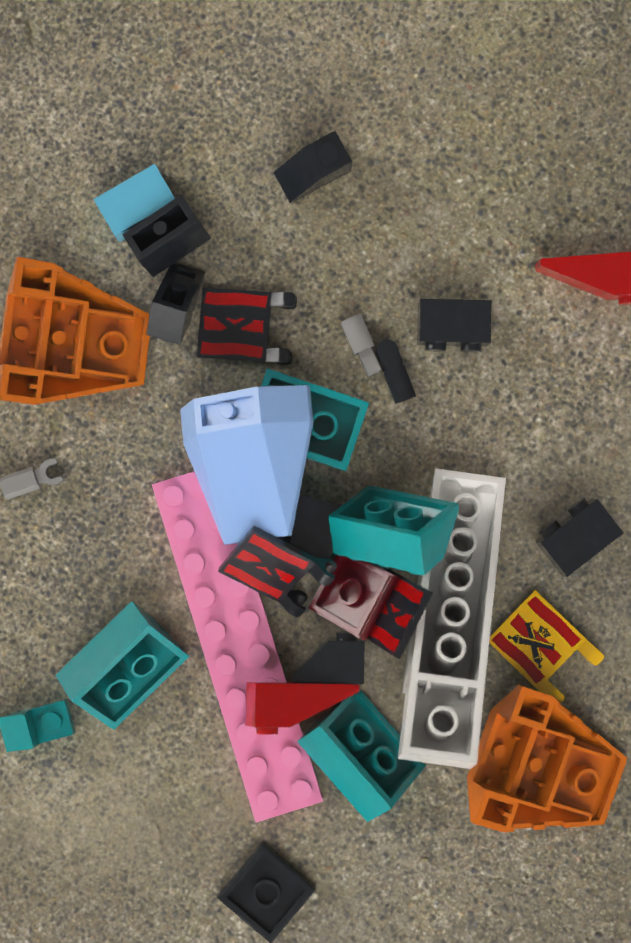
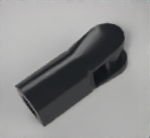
(394, 371)

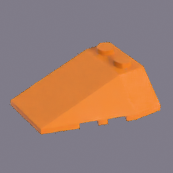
(67, 337)
(541, 767)

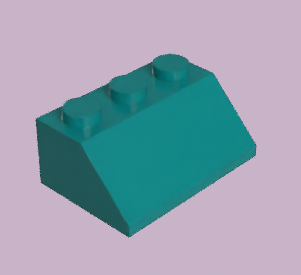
(393, 529)
(121, 666)
(361, 755)

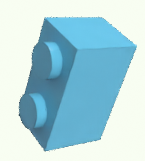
(134, 200)

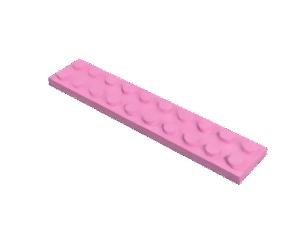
(236, 650)

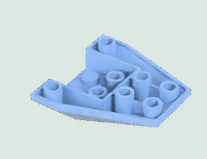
(250, 456)

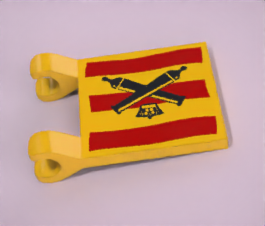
(539, 642)

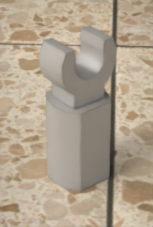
(361, 343)
(28, 480)

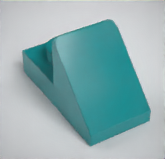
(36, 726)

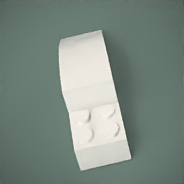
(452, 638)

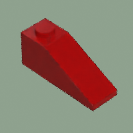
(598, 274)
(287, 704)

